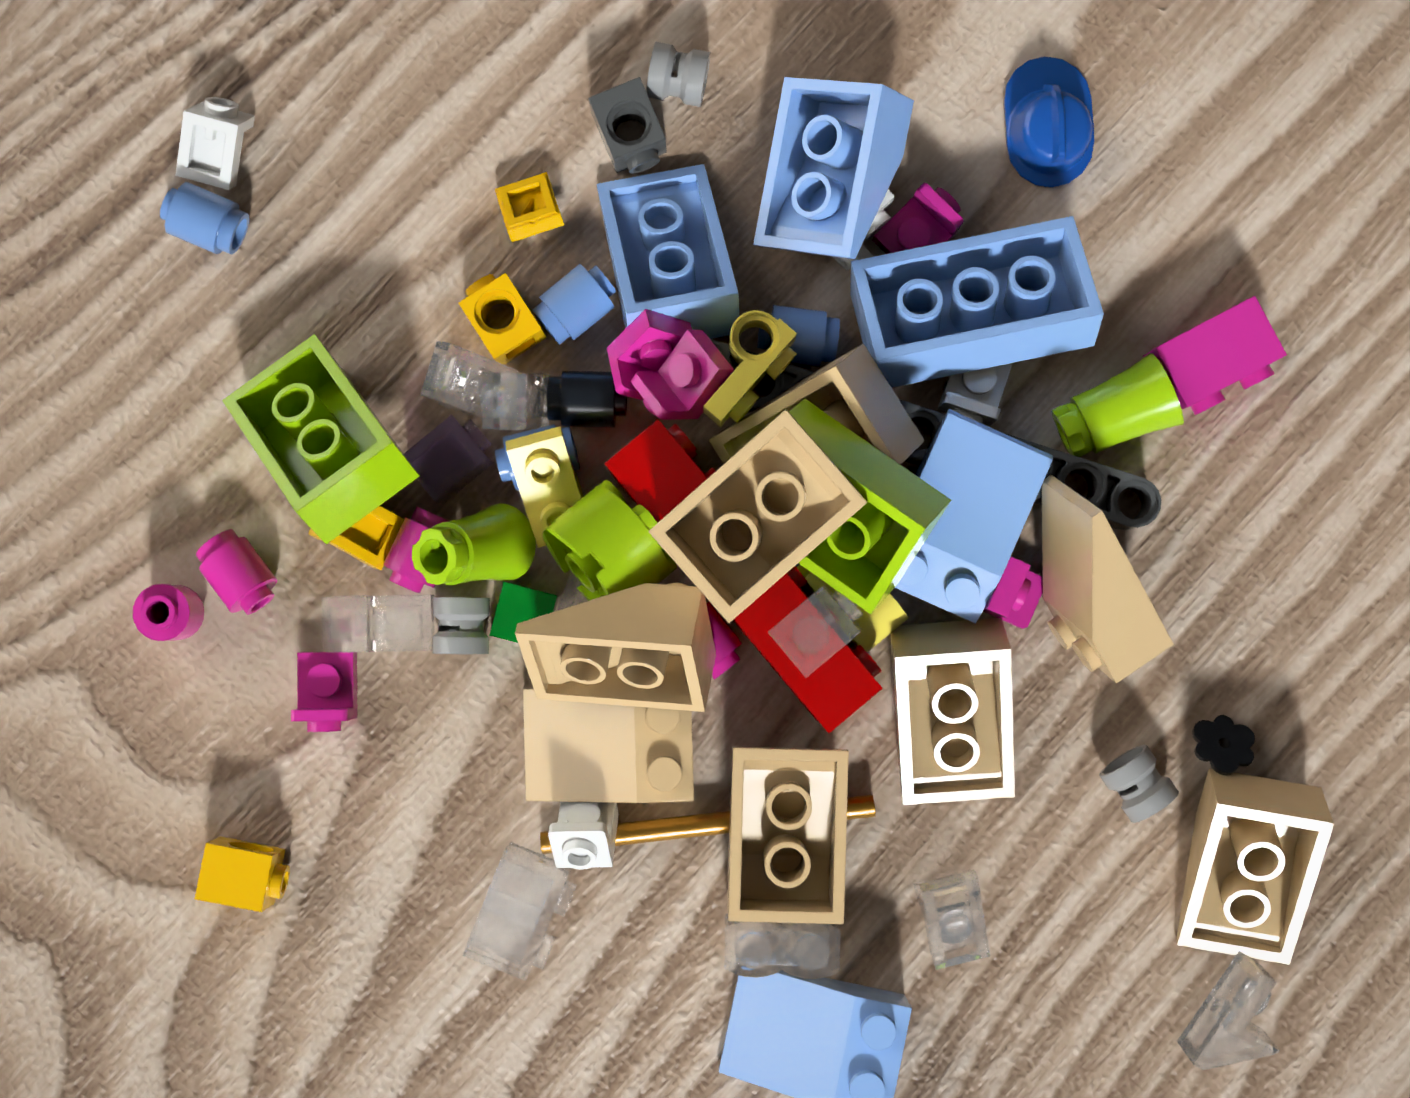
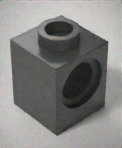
(623, 104)

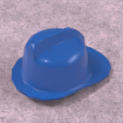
(1048, 122)

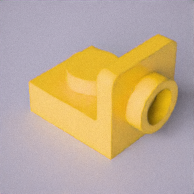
(369, 537)

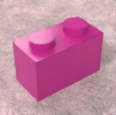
(1219, 353)

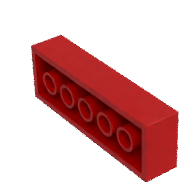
(659, 475)

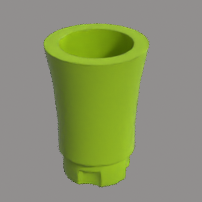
(1119, 409)
(476, 547)

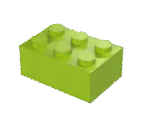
(319, 439)
(883, 537)

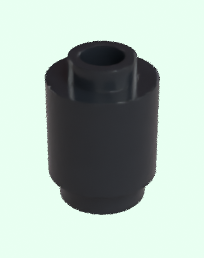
(584, 399)

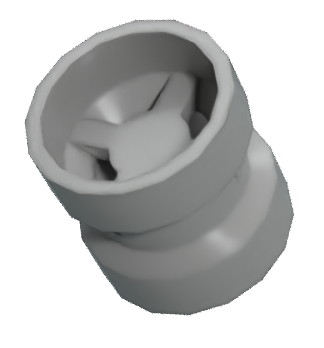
(691, 74)
(460, 625)
(1139, 783)

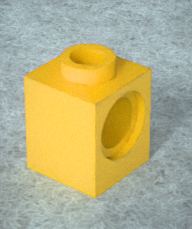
(511, 340)
(242, 874)

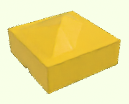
(529, 207)

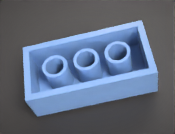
(976, 302)

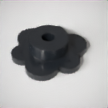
(1223, 744)

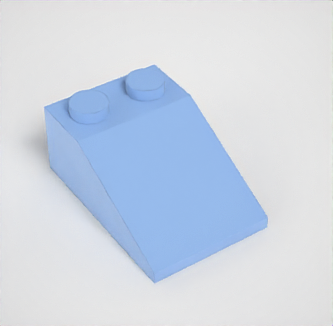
(830, 164)
(670, 249)
(991, 496)
(815, 1037)

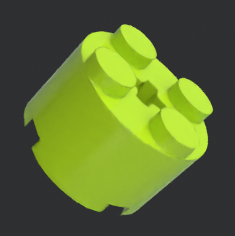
(607, 544)

